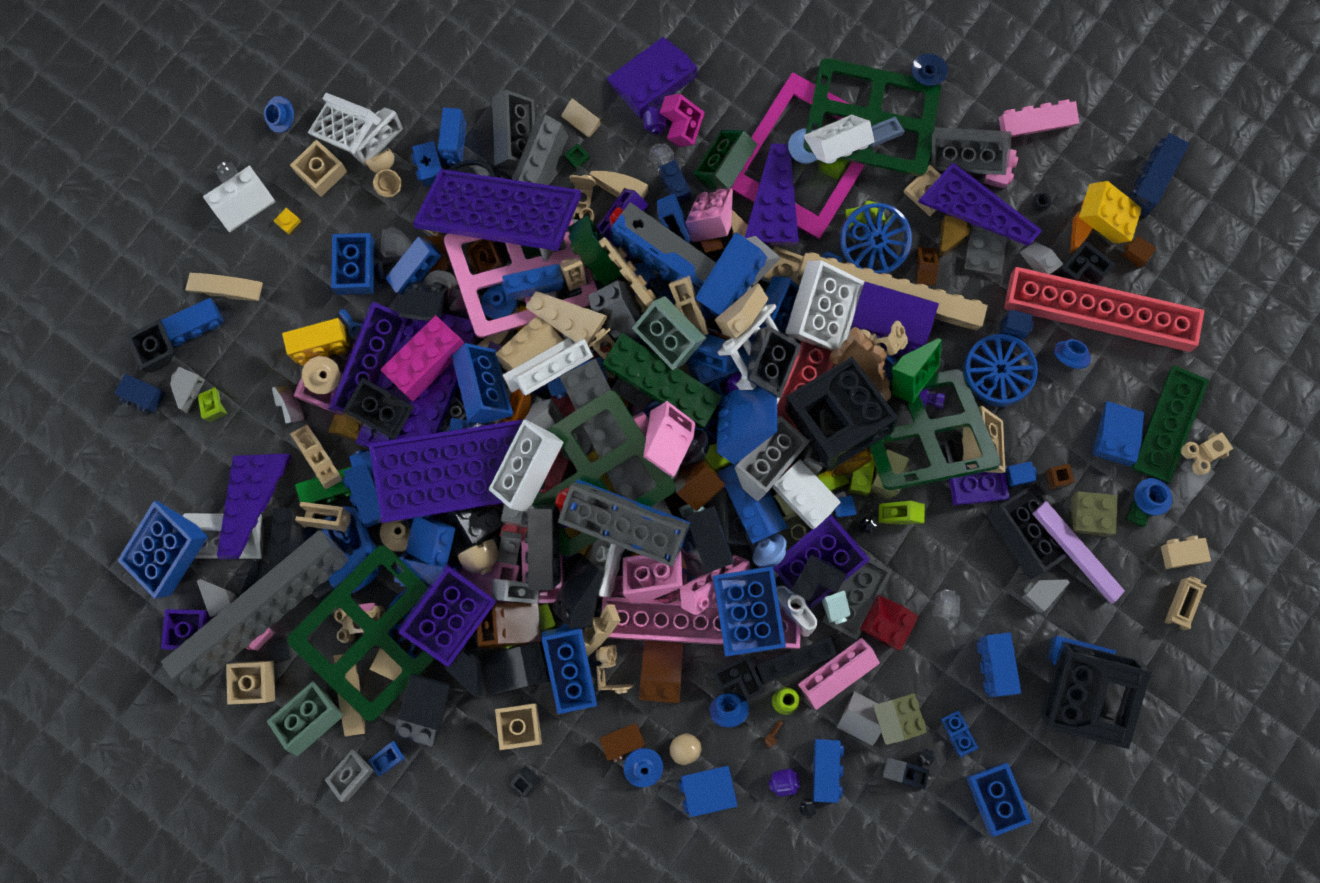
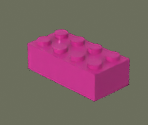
(423, 358)

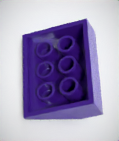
(653, 75)
(882, 306)
(829, 543)
(446, 615)

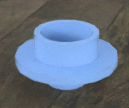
(797, 150)
(770, 551)

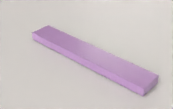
(1078, 552)

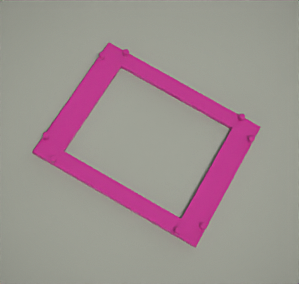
(748, 188)

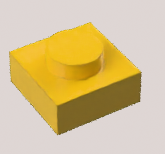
(287, 221)

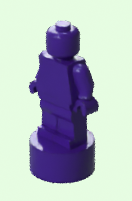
(933, 399)

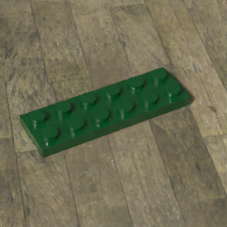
(657, 380)
(1170, 424)

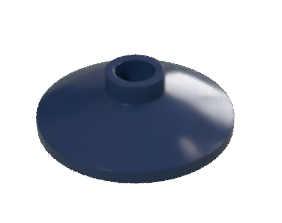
(929, 63)

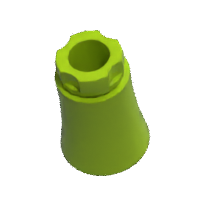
(780, 706)

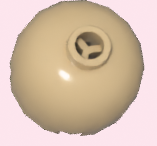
(480, 557)

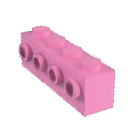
(1040, 119)
(700, 592)
(839, 673)

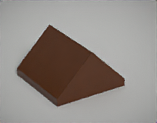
(484, 256)
(698, 484)

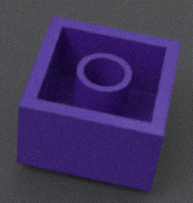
(181, 625)

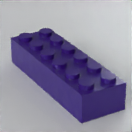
(370, 352)

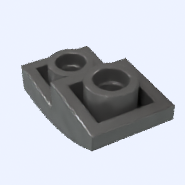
(226, 171)
(291, 408)

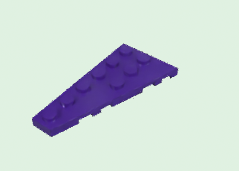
(970, 201)
(774, 207)
(248, 493)

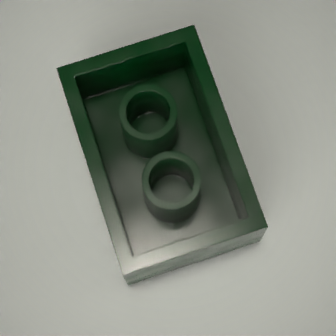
(725, 159)
(585, 242)

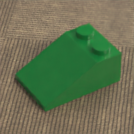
(915, 370)

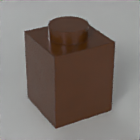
(1138, 251)
(1059, 476)

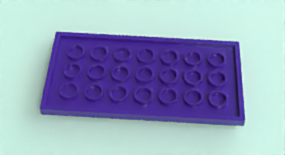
(498, 209)
(435, 400)
(439, 470)

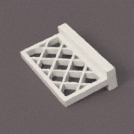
(348, 111)

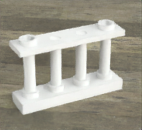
(731, 346)
(547, 366)

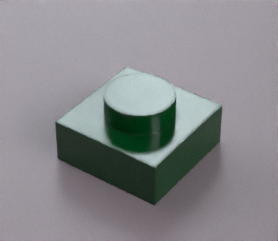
(577, 156)
(1136, 515)

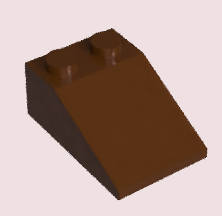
(661, 672)

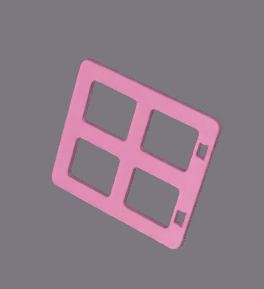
(471, 283)

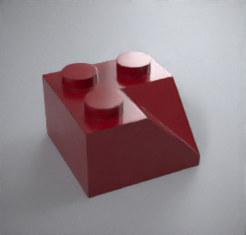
(889, 623)

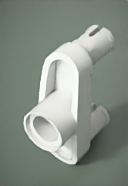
(802, 617)

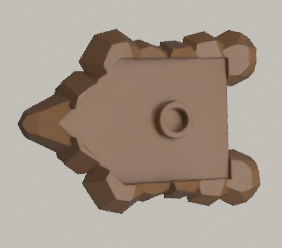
(868, 357)

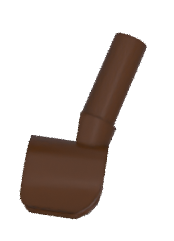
(769, 740)

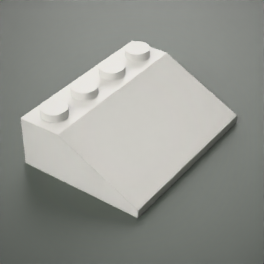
(824, 305)

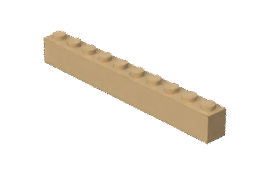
(951, 308)

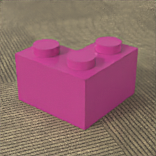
(685, 119)

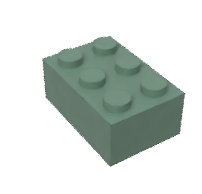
(668, 333)
(305, 718)

